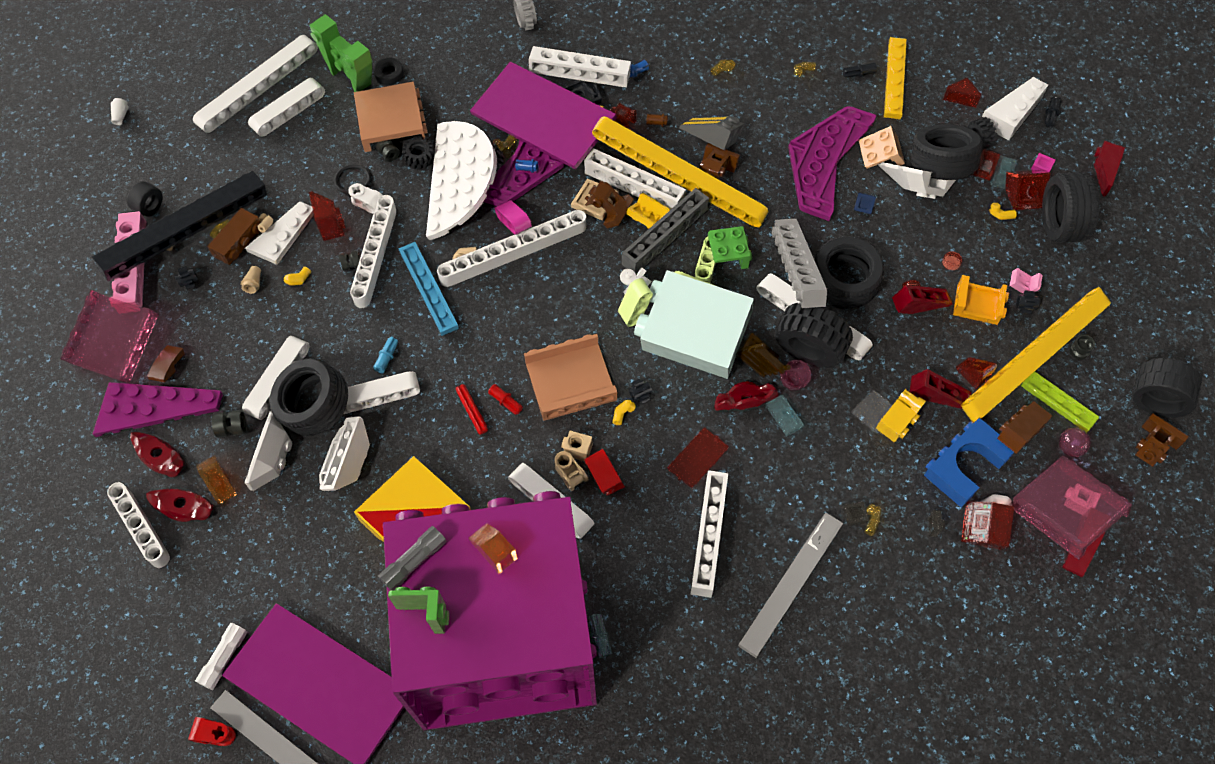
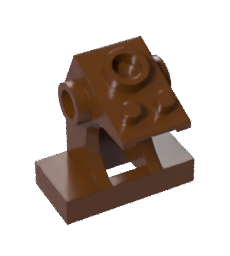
(716, 167)
(615, 212)
(1155, 446)

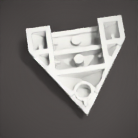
(917, 180)

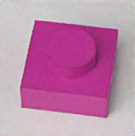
(1043, 163)

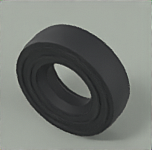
(389, 79)

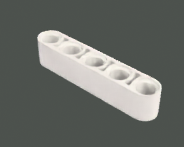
(286, 107)
(382, 391)
(258, 401)
(531, 484)
(141, 532)

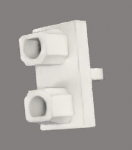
(628, 276)

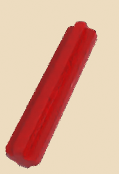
(471, 409)

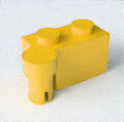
(900, 415)

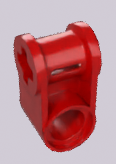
(209, 731)

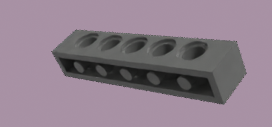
(665, 231)

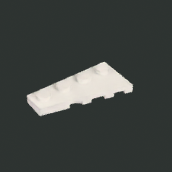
(281, 235)

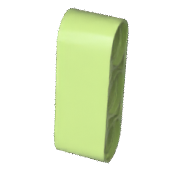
(703, 268)
(635, 302)

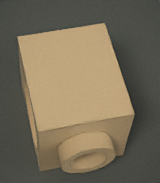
(576, 438)

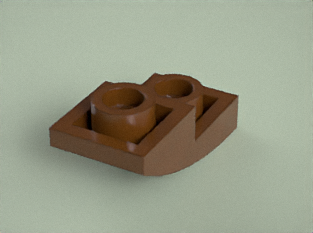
(164, 364)

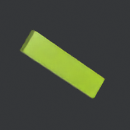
(1060, 401)

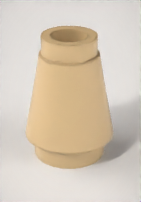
(251, 281)

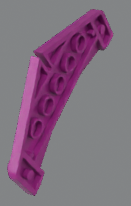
(816, 157)
(513, 184)

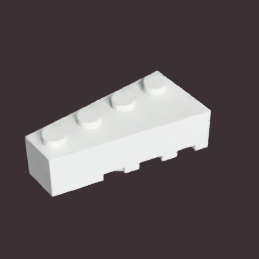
(1015, 107)

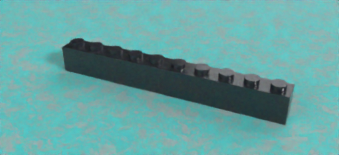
(179, 226)

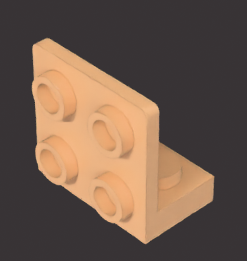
(881, 147)

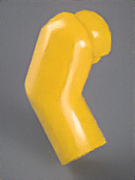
(297, 278)
(619, 412)

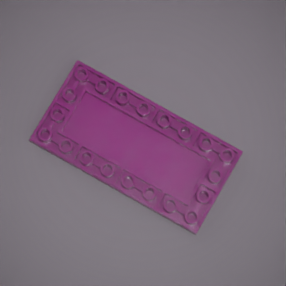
(541, 114)
(317, 685)

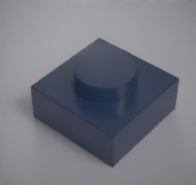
(864, 203)

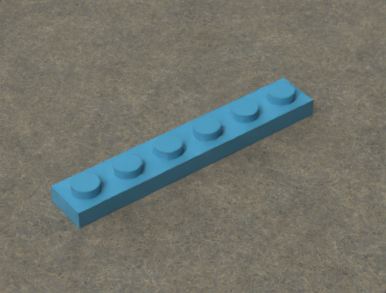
(428, 289)

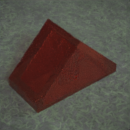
(963, 93)
(976, 371)

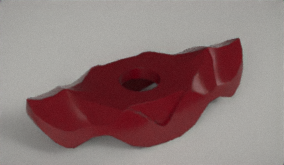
(733, 398)
(168, 463)
(194, 509)

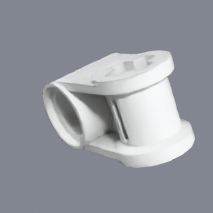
(364, 197)

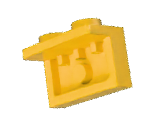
(647, 210)

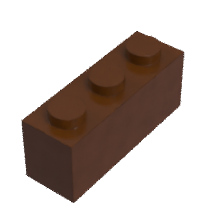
(234, 236)
(1023, 426)

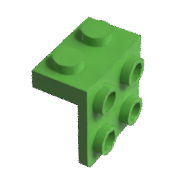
(730, 245)
(425, 598)

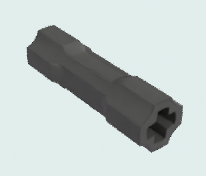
(399, 570)

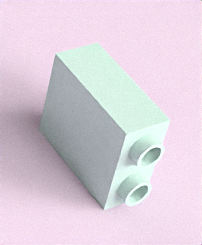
(695, 323)

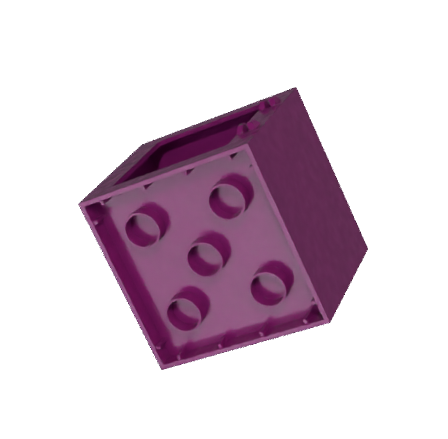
(512, 636)

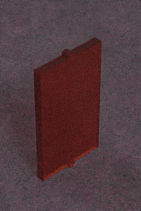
(698, 457)

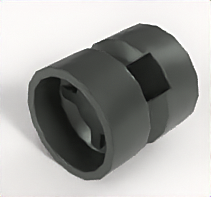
(226, 423)

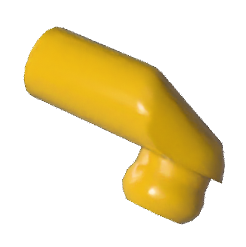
(1000, 214)

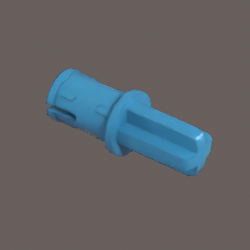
(385, 355)

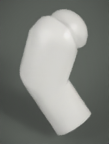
(998, 499)

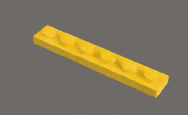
(895, 78)

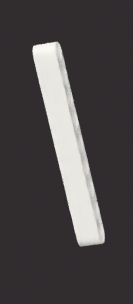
(255, 83)
(519, 243)

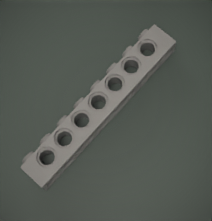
(799, 263)

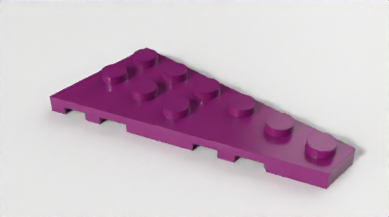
(149, 405)

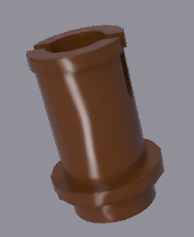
(653, 119)

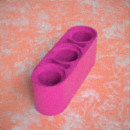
(513, 217)

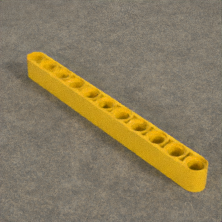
(679, 171)
(1035, 354)

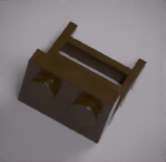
(760, 357)

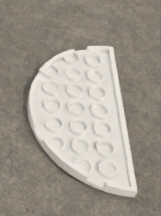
(460, 177)

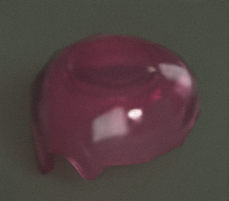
(797, 376)
(1074, 442)

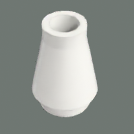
(118, 110)

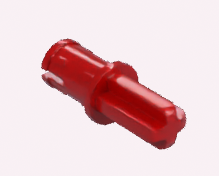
(505, 399)

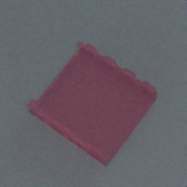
(109, 336)
(1070, 506)

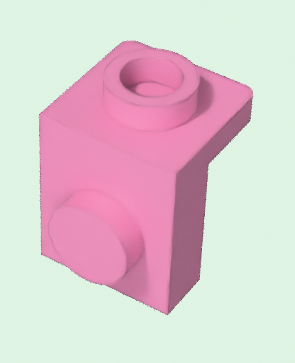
(1022, 281)

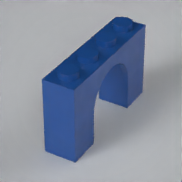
(945, 472)

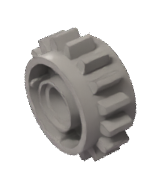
(525, 13)

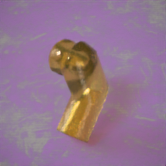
(723, 65)
(798, 68)
(504, 145)
(217, 228)
(874, 520)

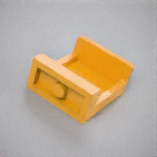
(980, 302)

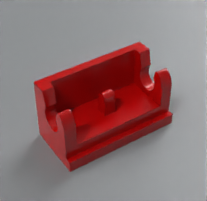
(604, 472)

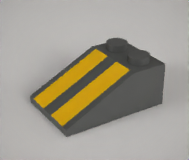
(715, 130)

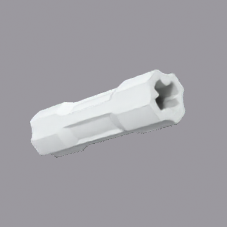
(213, 669)

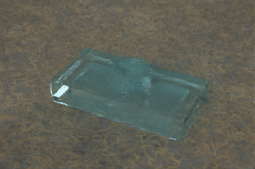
(1004, 165)
(784, 415)

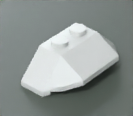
(269, 454)
(345, 455)

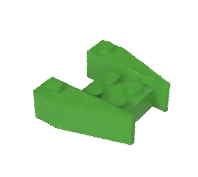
(341, 55)

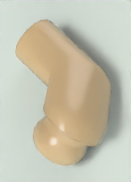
(266, 222)
(462, 251)

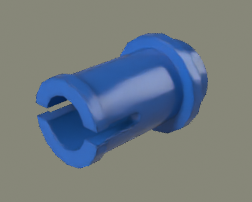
(638, 68)
(526, 165)

